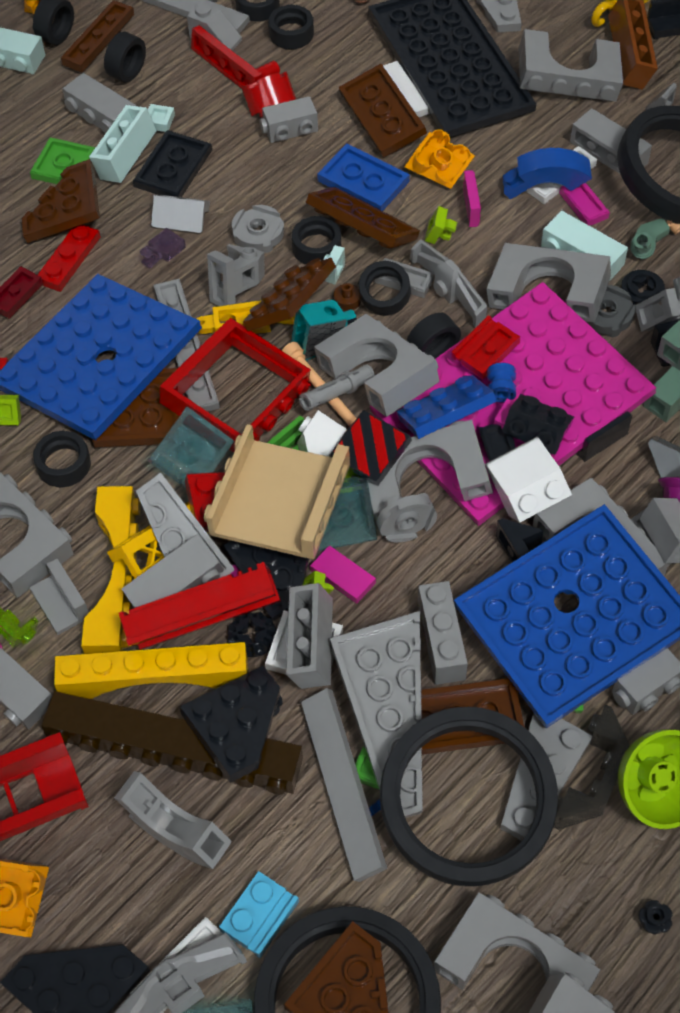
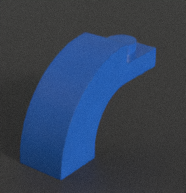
(547, 166)

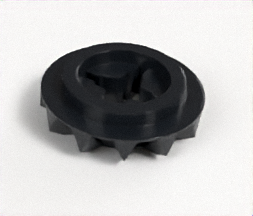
(637, 279)
(264, 638)

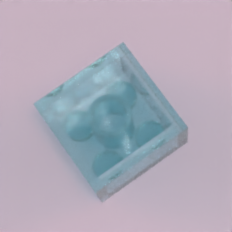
(190, 447)

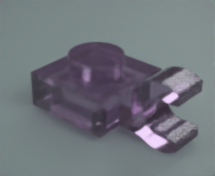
(164, 246)

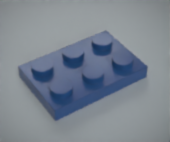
(364, 177)
(446, 406)

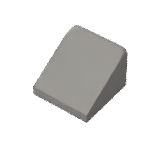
(664, 98)

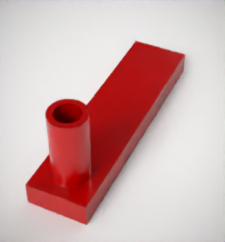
(228, 61)

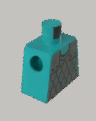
(318, 322)

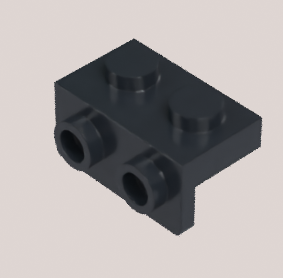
(533, 419)

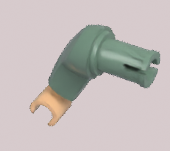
(650, 233)

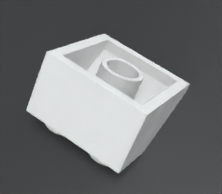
(528, 480)

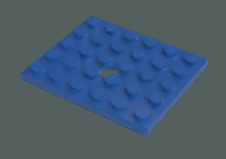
(60, 367)
(568, 658)

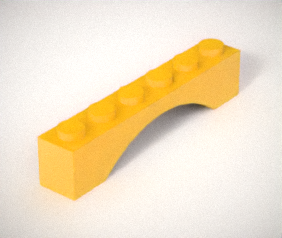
(116, 518)
(103, 672)

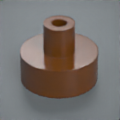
(347, 296)

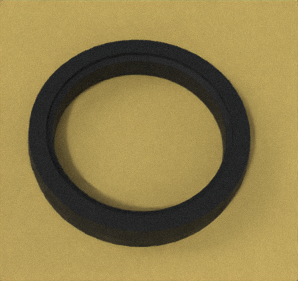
(632, 170)
(522, 743)
(336, 921)

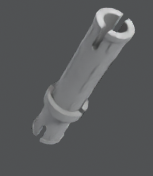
(345, 383)

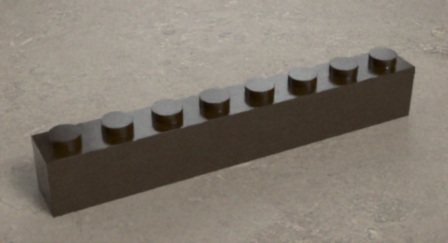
(160, 740)

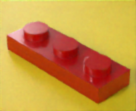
(68, 257)

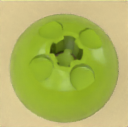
(652, 778)

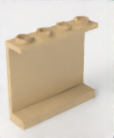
(276, 496)

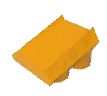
(440, 159)
(20, 896)

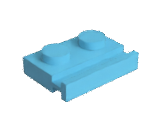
(259, 914)

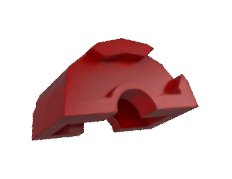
(267, 92)

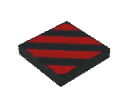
(373, 446)

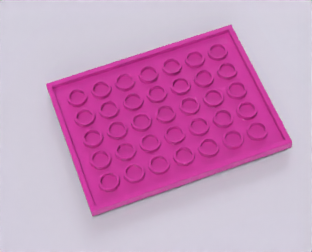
(558, 364)

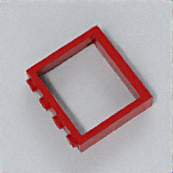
(257, 348)

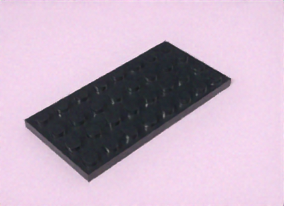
(452, 63)

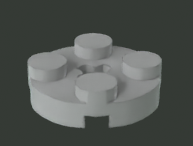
(262, 239)
(405, 517)

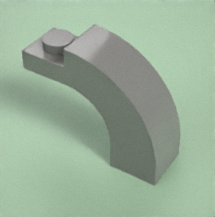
(170, 825)

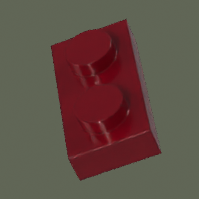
(18, 290)

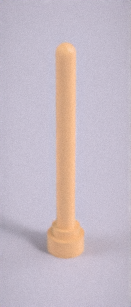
(295, 351)

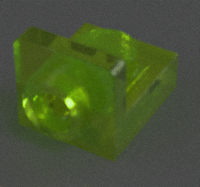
(12, 632)

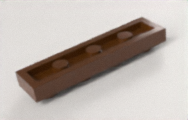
(97, 36)

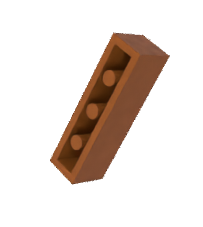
(631, 29)

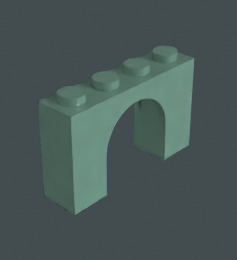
(666, 400)

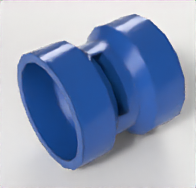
(501, 381)

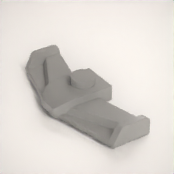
(449, 280)
(176, 978)

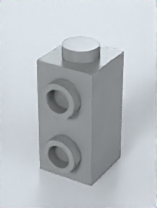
(289, 119)
(663, 526)
(648, 682)

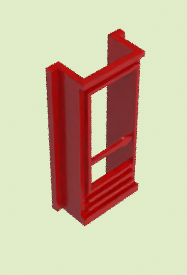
(199, 607)
(55, 779)

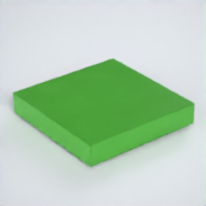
(56, 157)

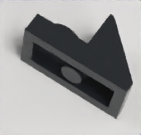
(517, 538)

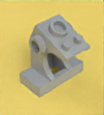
(240, 270)
(652, 313)

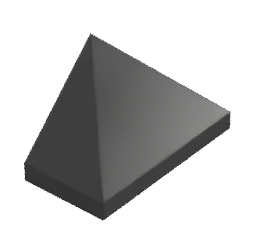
(665, 456)

